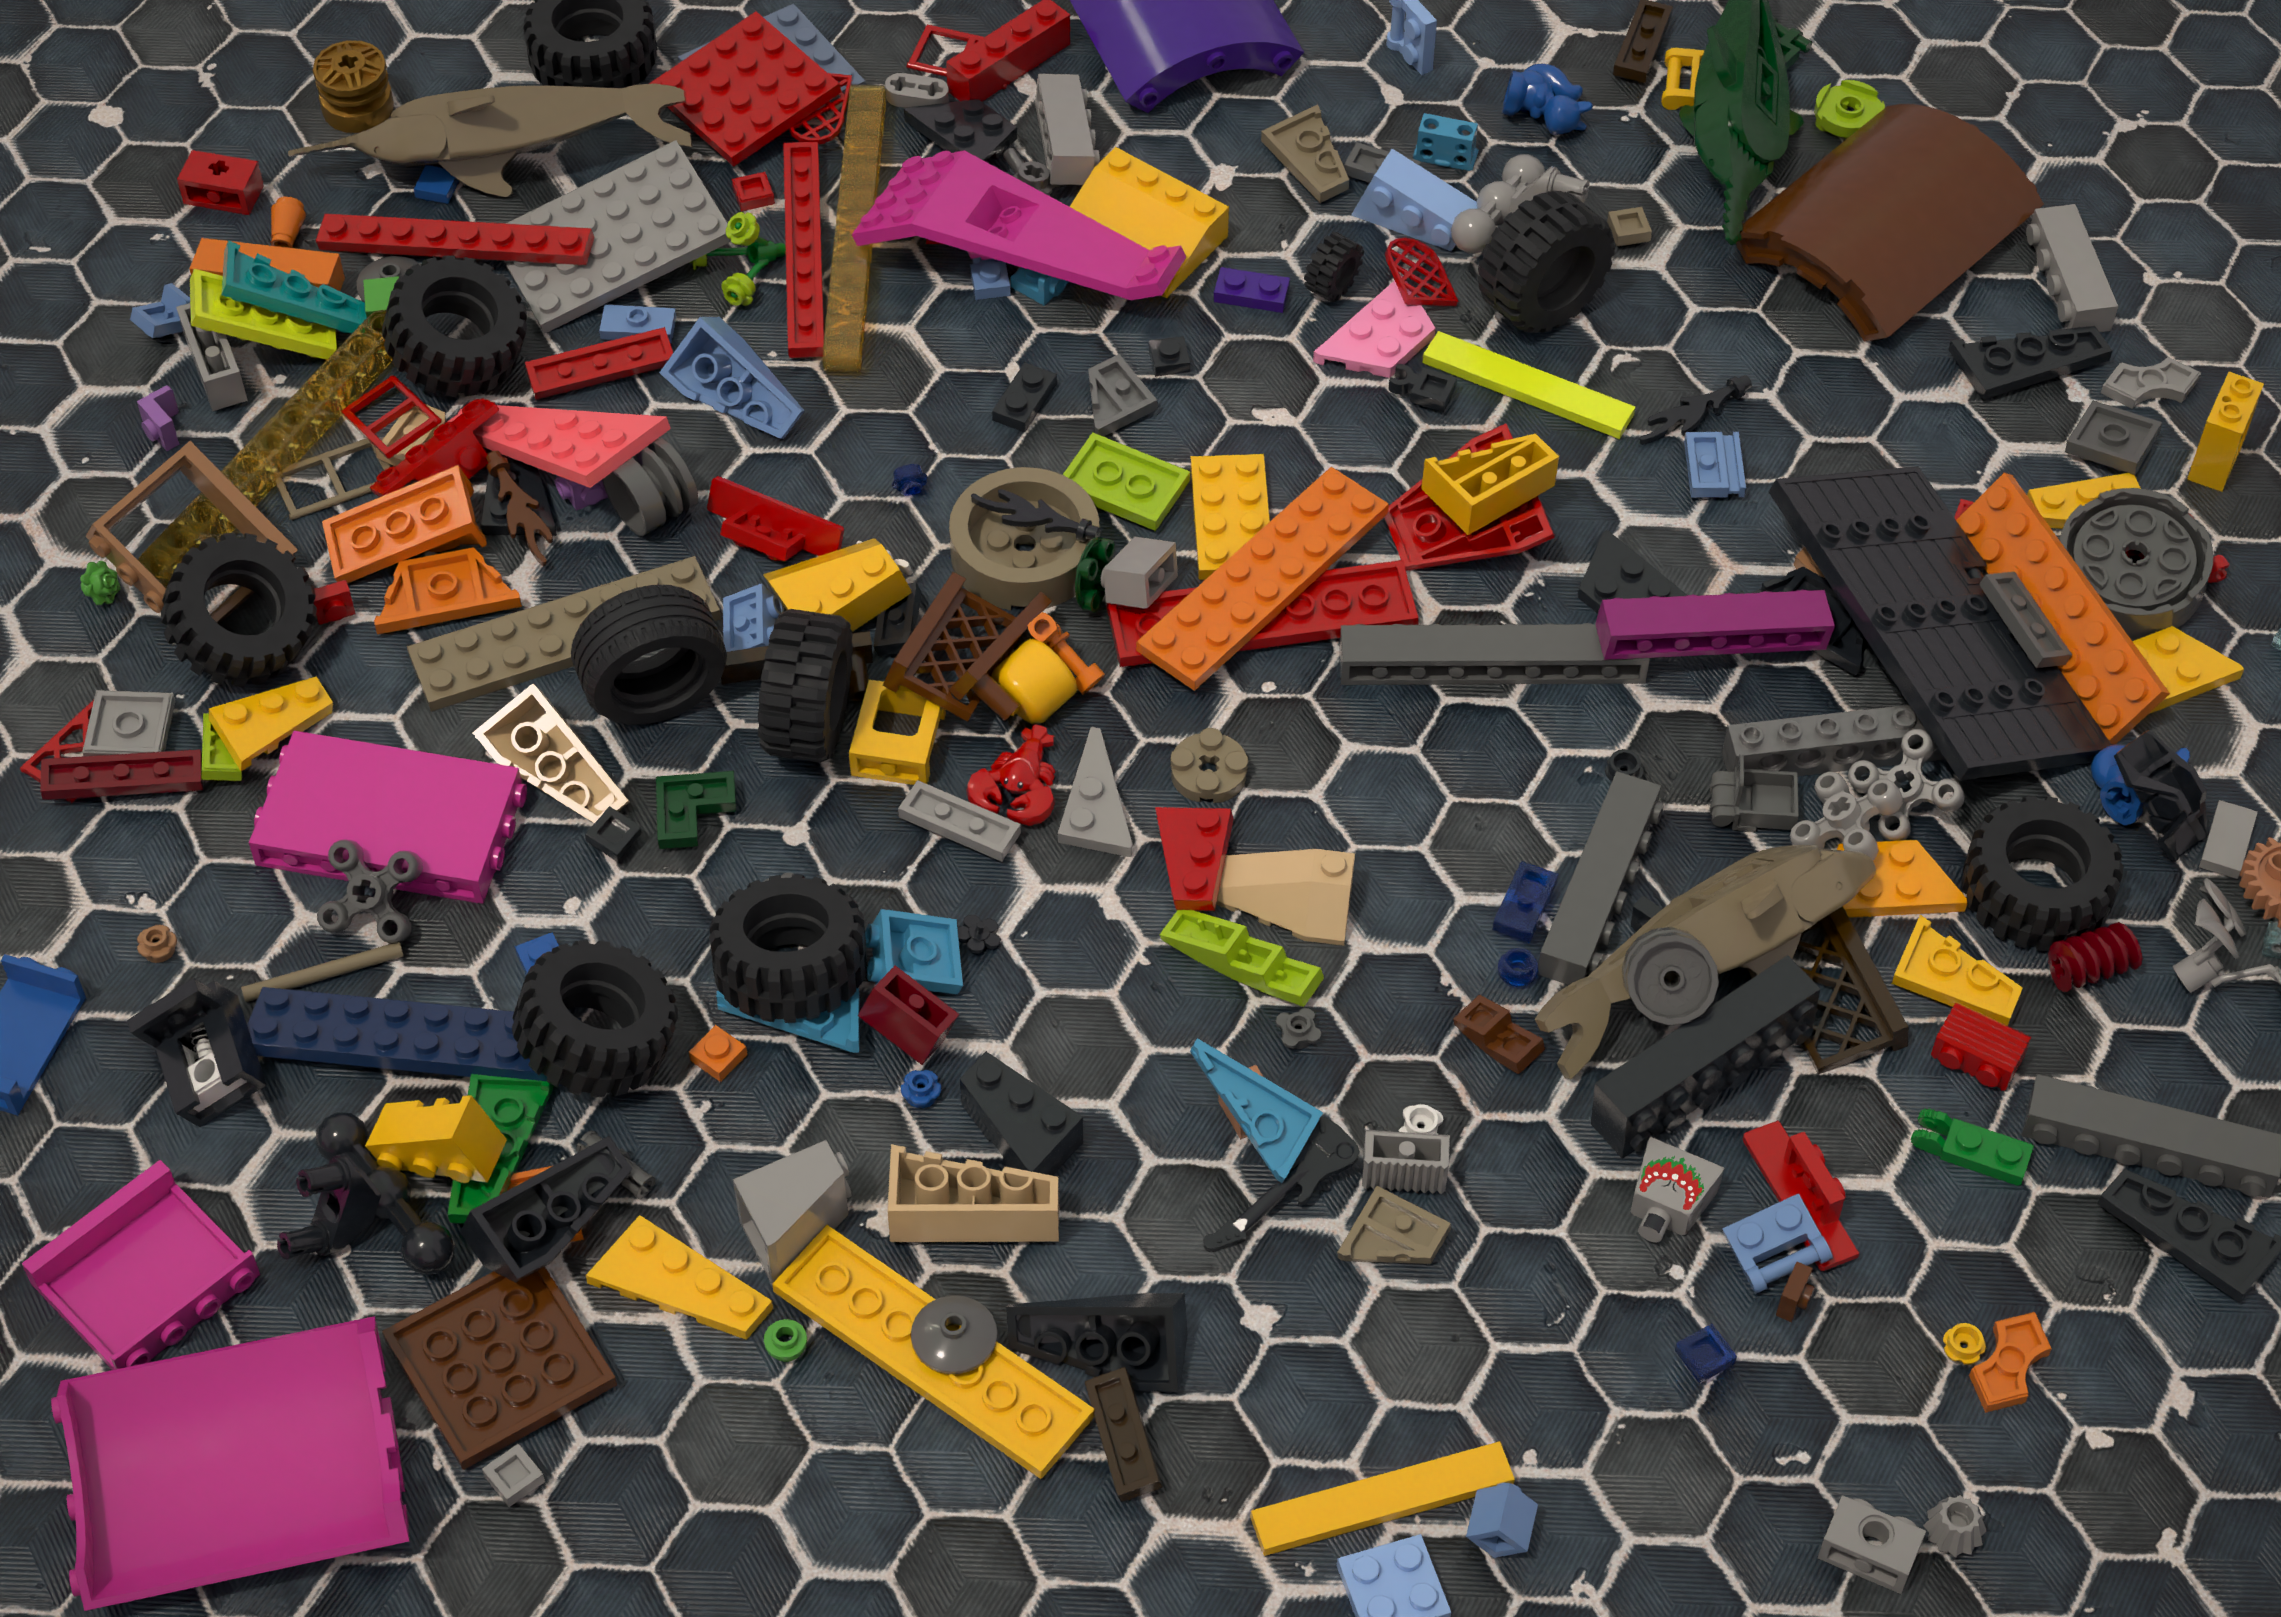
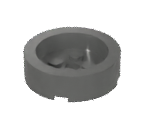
(2161, 587)

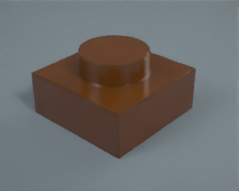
(1796, 1292)

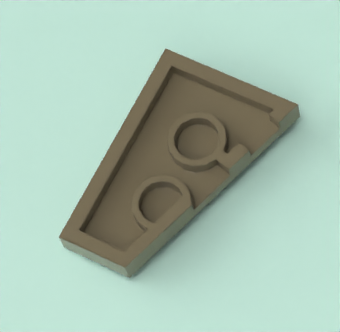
(1307, 152)

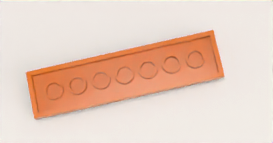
(1262, 578)
(2104, 661)

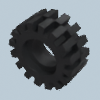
(1333, 267)

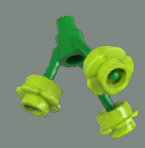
(744, 231)

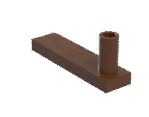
(981, 682)

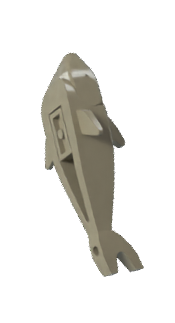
(1742, 916)

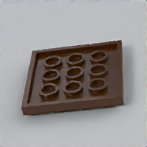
(498, 1362)

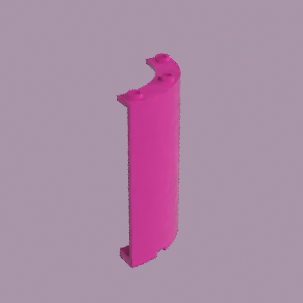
(231, 1463)

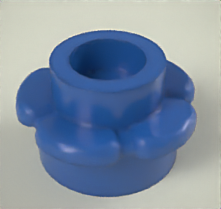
(924, 1096)

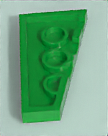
(515, 1110)

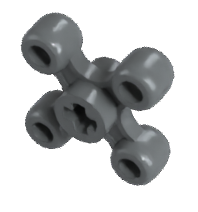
(356, 901)

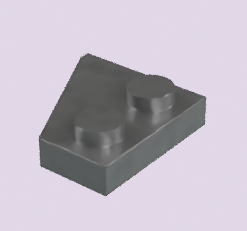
(1117, 395)

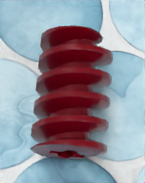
(2093, 955)

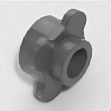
(1302, 1037)

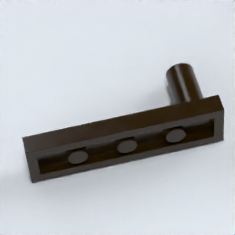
(749, 663)

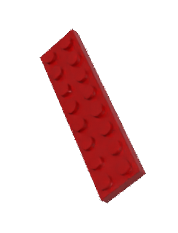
(1336, 598)

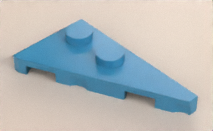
(835, 1028)
(1268, 1114)

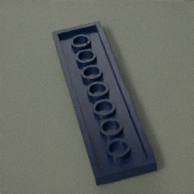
(387, 1034)

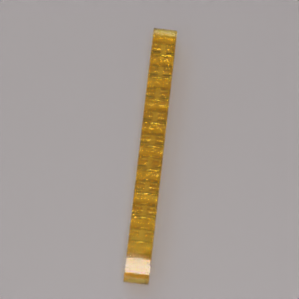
(856, 197)
(278, 443)

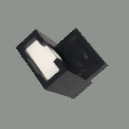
(201, 1049)

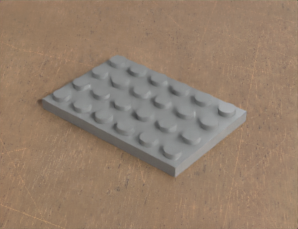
(643, 224)

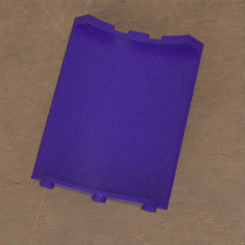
(1169, 43)

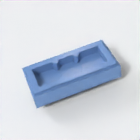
(624, 321)

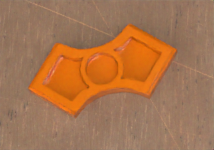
(2001, 1378)

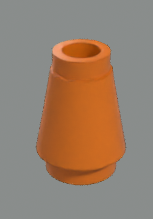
(286, 221)

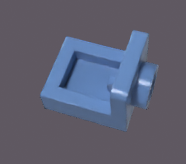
(161, 317)

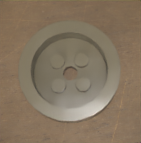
(986, 548)

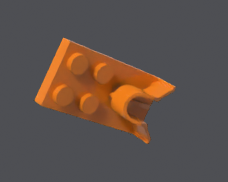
(402, 524)

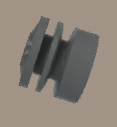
(651, 487)

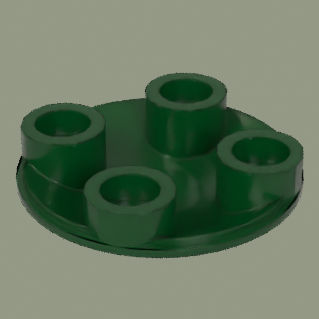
(1088, 573)

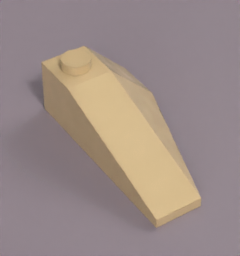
(549, 754)
(1292, 889)

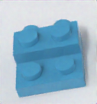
(919, 946)

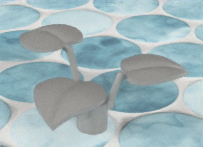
(2204, 964)

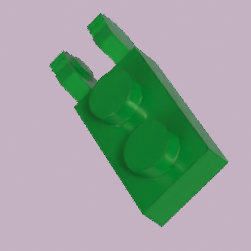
(1972, 1147)

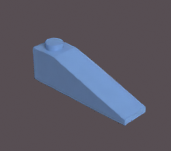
(727, 374)

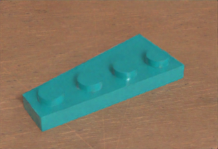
(262, 285)

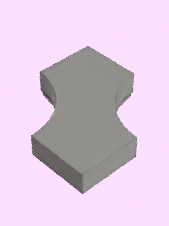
(2164, 380)

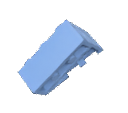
(1412, 202)

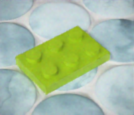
(1127, 480)

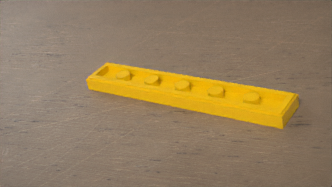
(1380, 1498)

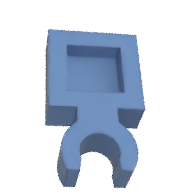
(989, 278)

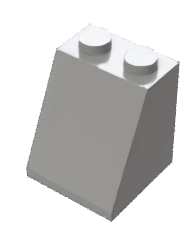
(791, 1203)

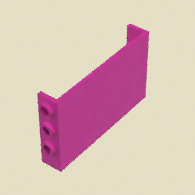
(388, 802)

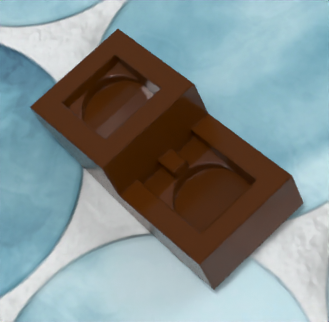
(1494, 1032)

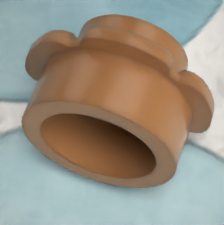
(158, 951)

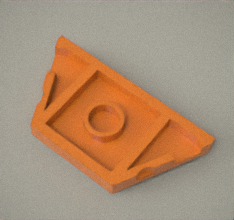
(443, 590)

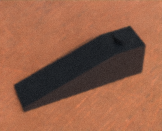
(1106, 1334)

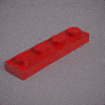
(599, 363)

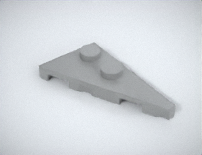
(1094, 808)

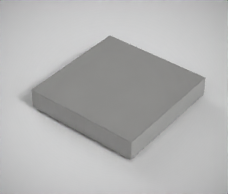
(128, 722)

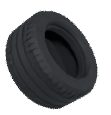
(637, 625)

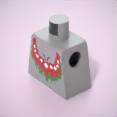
(1672, 1190)

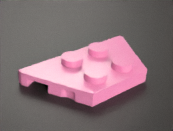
(1379, 335)

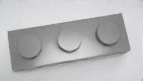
(959, 820)

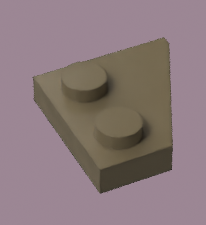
(1394, 1232)

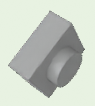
(513, 1475)

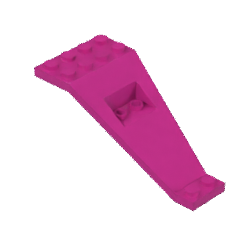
(1003, 219)

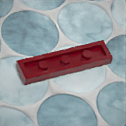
(121, 774)

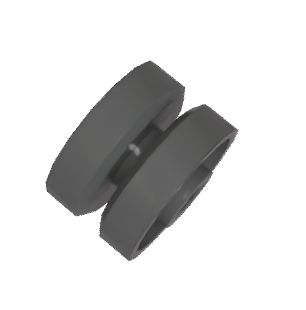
(1656, 996)

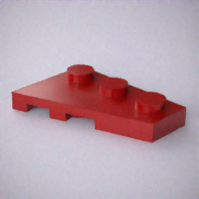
(1195, 853)

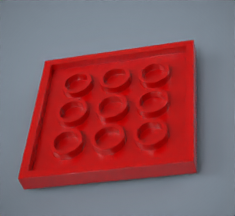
(748, 88)

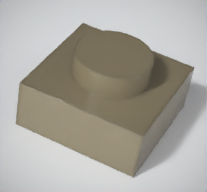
(1629, 226)

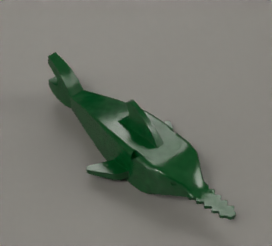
(1741, 105)

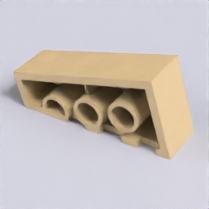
(968, 1202)

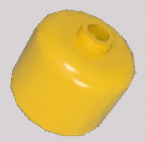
(1035, 680)

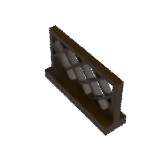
(1864, 983)

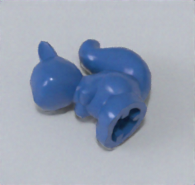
(1546, 92)
(2116, 798)

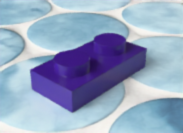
(1251, 289)

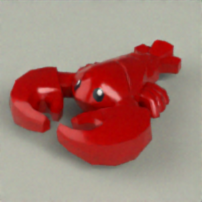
(1018, 774)

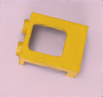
(888, 754)

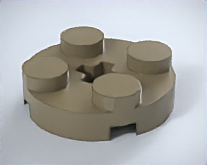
(1212, 748)

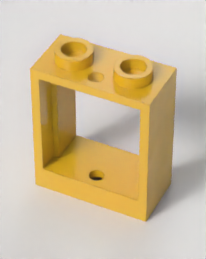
(2225, 431)

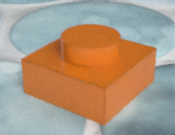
(718, 1053)

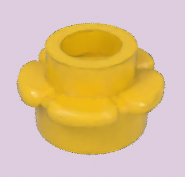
(1966, 1334)

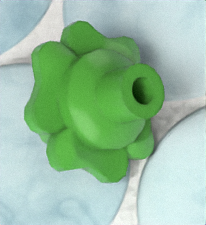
(100, 583)

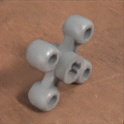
(1922, 788)
(1847, 816)

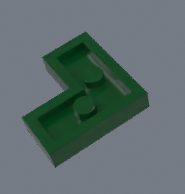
(686, 795)

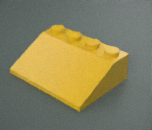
(1153, 210)

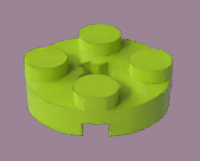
(1833, 102)

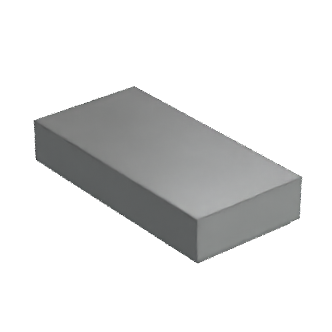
(2228, 839)

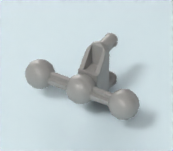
(1521, 180)

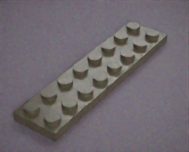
(529, 640)

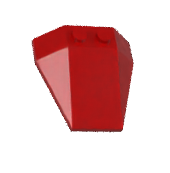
(1431, 538)

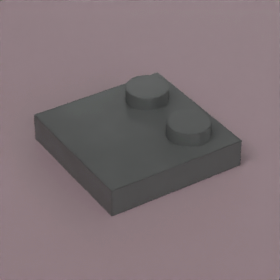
(2113, 437)

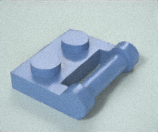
(1771, 1233)

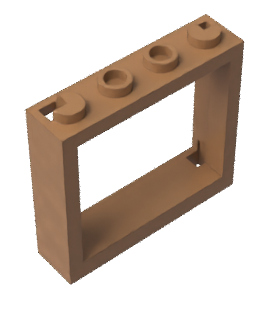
(217, 489)

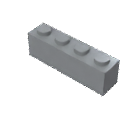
(1065, 128)
(2072, 268)

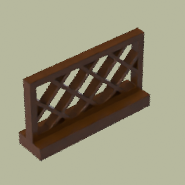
(926, 639)

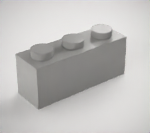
(213, 362)

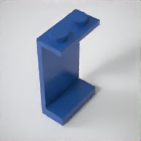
(34, 1017)

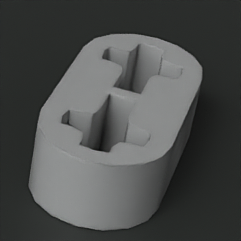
(915, 90)

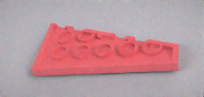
(569, 442)

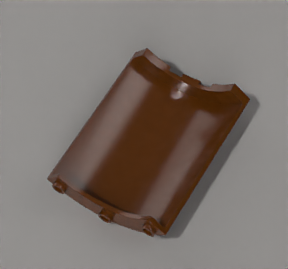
(1894, 214)

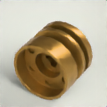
(353, 86)

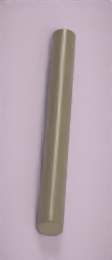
(325, 970)

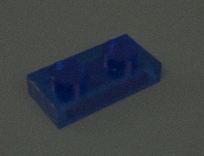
(1525, 901)

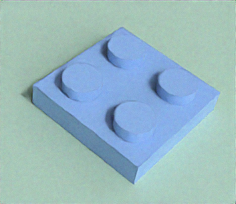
(1393, 1581)

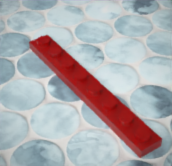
(455, 239)
(803, 250)

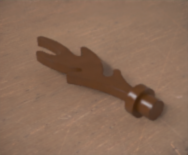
(517, 511)

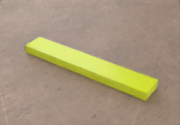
(1529, 384)

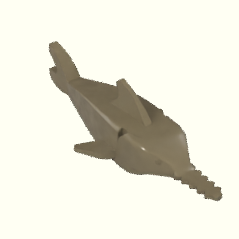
(486, 128)

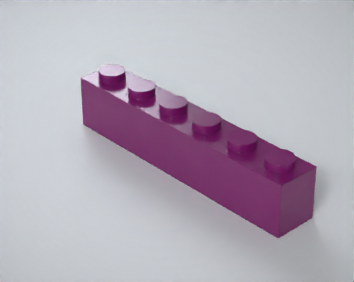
(1714, 624)

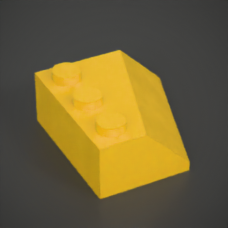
(845, 583)

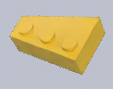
(1490, 482)
(437, 1139)

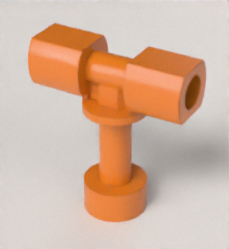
(1049, 632)

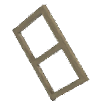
(325, 459)

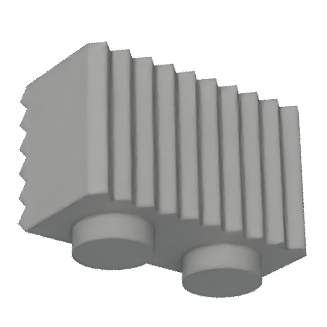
(1405, 1161)

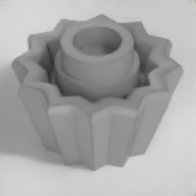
(1955, 1526)

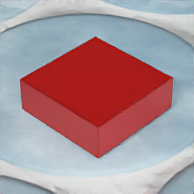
(753, 191)

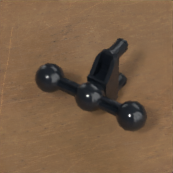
(357, 1192)

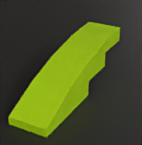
(1235, 954)

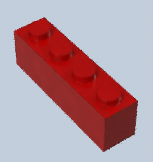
(1009, 52)

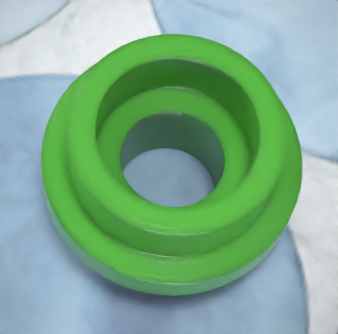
(787, 1350)

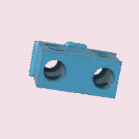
(1447, 142)

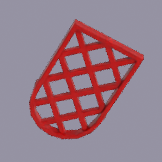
(844, 79)
(1407, 245)

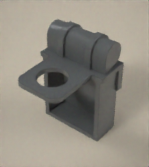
(1754, 798)

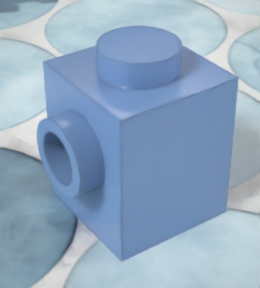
(1502, 1520)

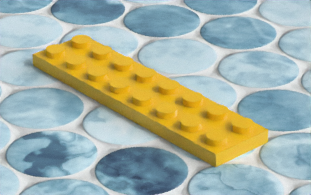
(874, 1313)

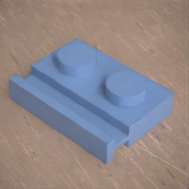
(1714, 464)

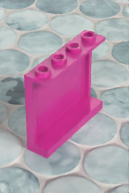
(140, 1270)

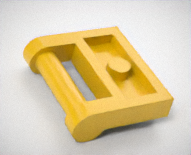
(1675, 59)

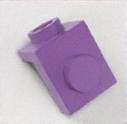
(156, 415)

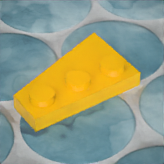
(266, 718)
(1949, 975)

